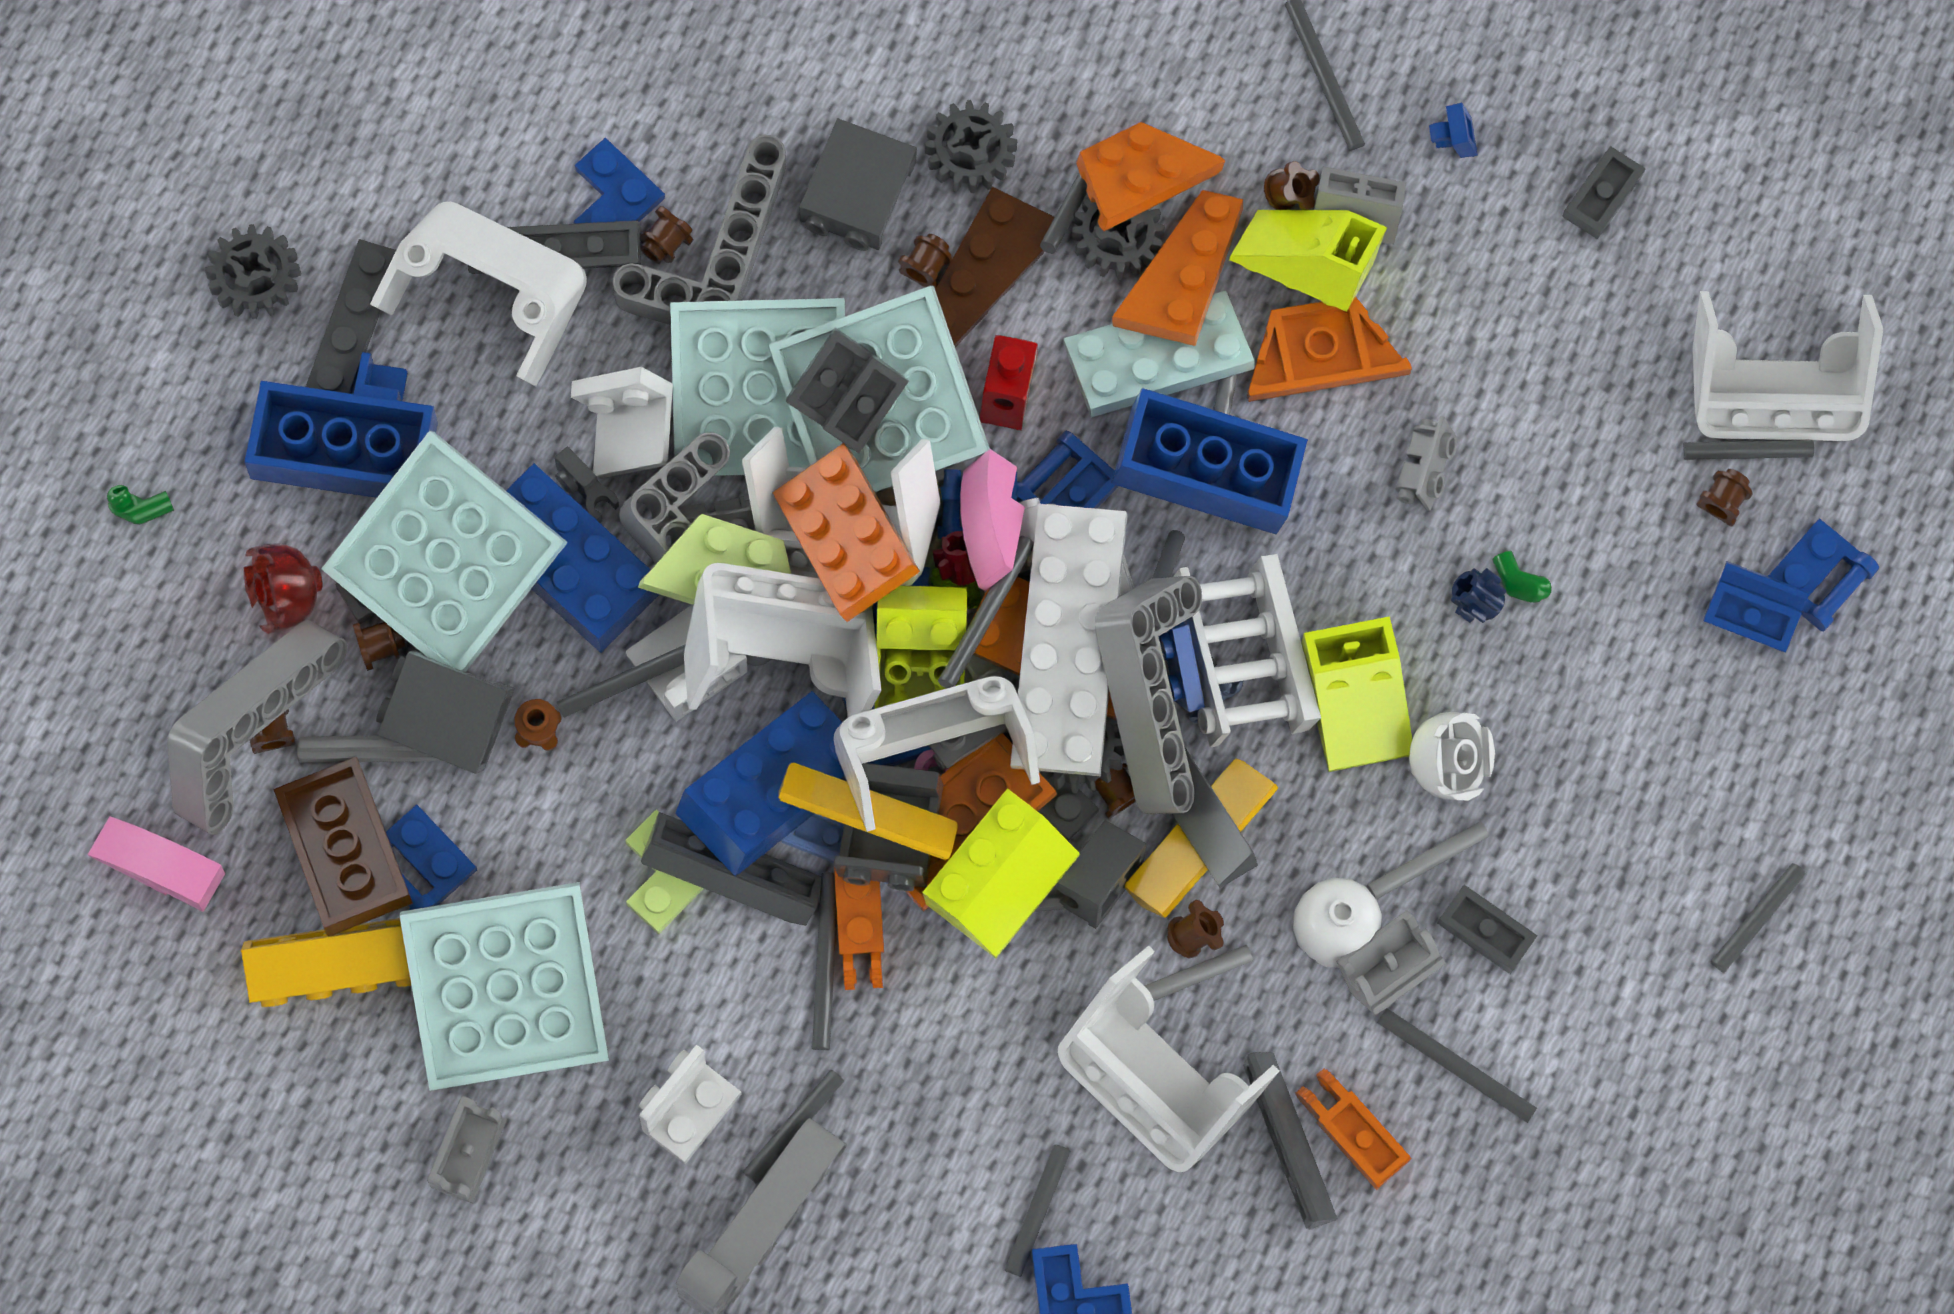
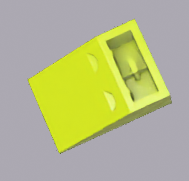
(1312, 251)
(917, 638)
(1358, 693)

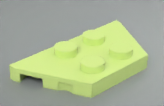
(711, 542)

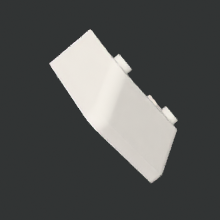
(546, 279)
(1782, 397)
(913, 485)
(779, 620)
(930, 721)
(1146, 1079)

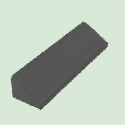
(1214, 832)
(764, 885)
(1291, 1143)

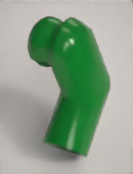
(136, 509)
(1519, 583)

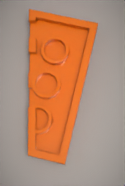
(1183, 275)

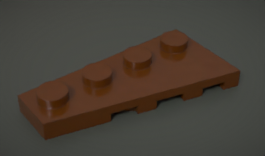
(990, 260)

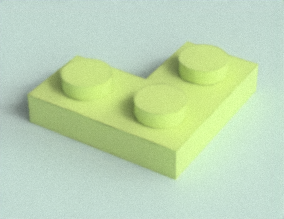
(661, 895)

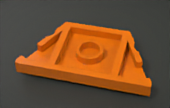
(1141, 171)
(1322, 349)

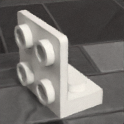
(631, 419)
(671, 686)
(686, 1105)

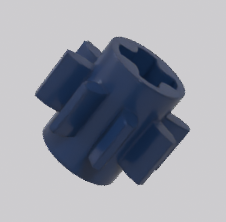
(1478, 595)

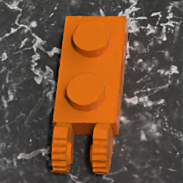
(859, 928)
(1355, 1131)

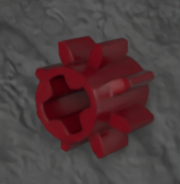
(954, 560)

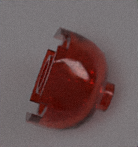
(281, 579)

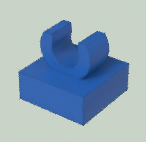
(1456, 132)

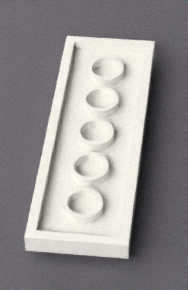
(1062, 668)

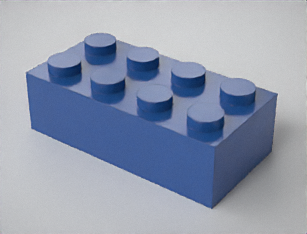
(332, 438)
(1209, 461)
(594, 575)
(737, 801)

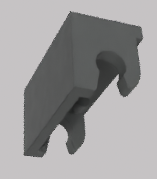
(1100, 873)

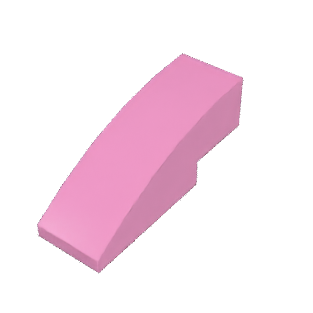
(990, 517)
(157, 862)

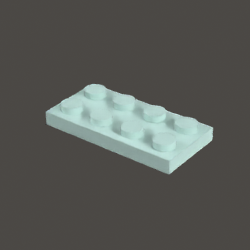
(1119, 362)

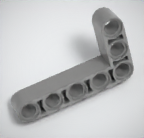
(726, 252)
(665, 501)
(1141, 688)
(235, 713)
(722, 1274)

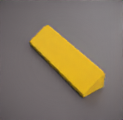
(892, 817)
(1174, 863)

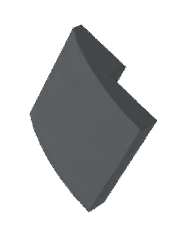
(847, 390)

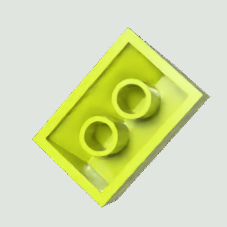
(1000, 873)

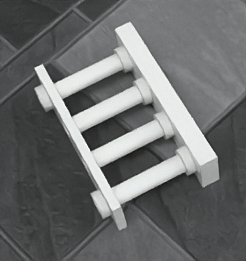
(1285, 662)

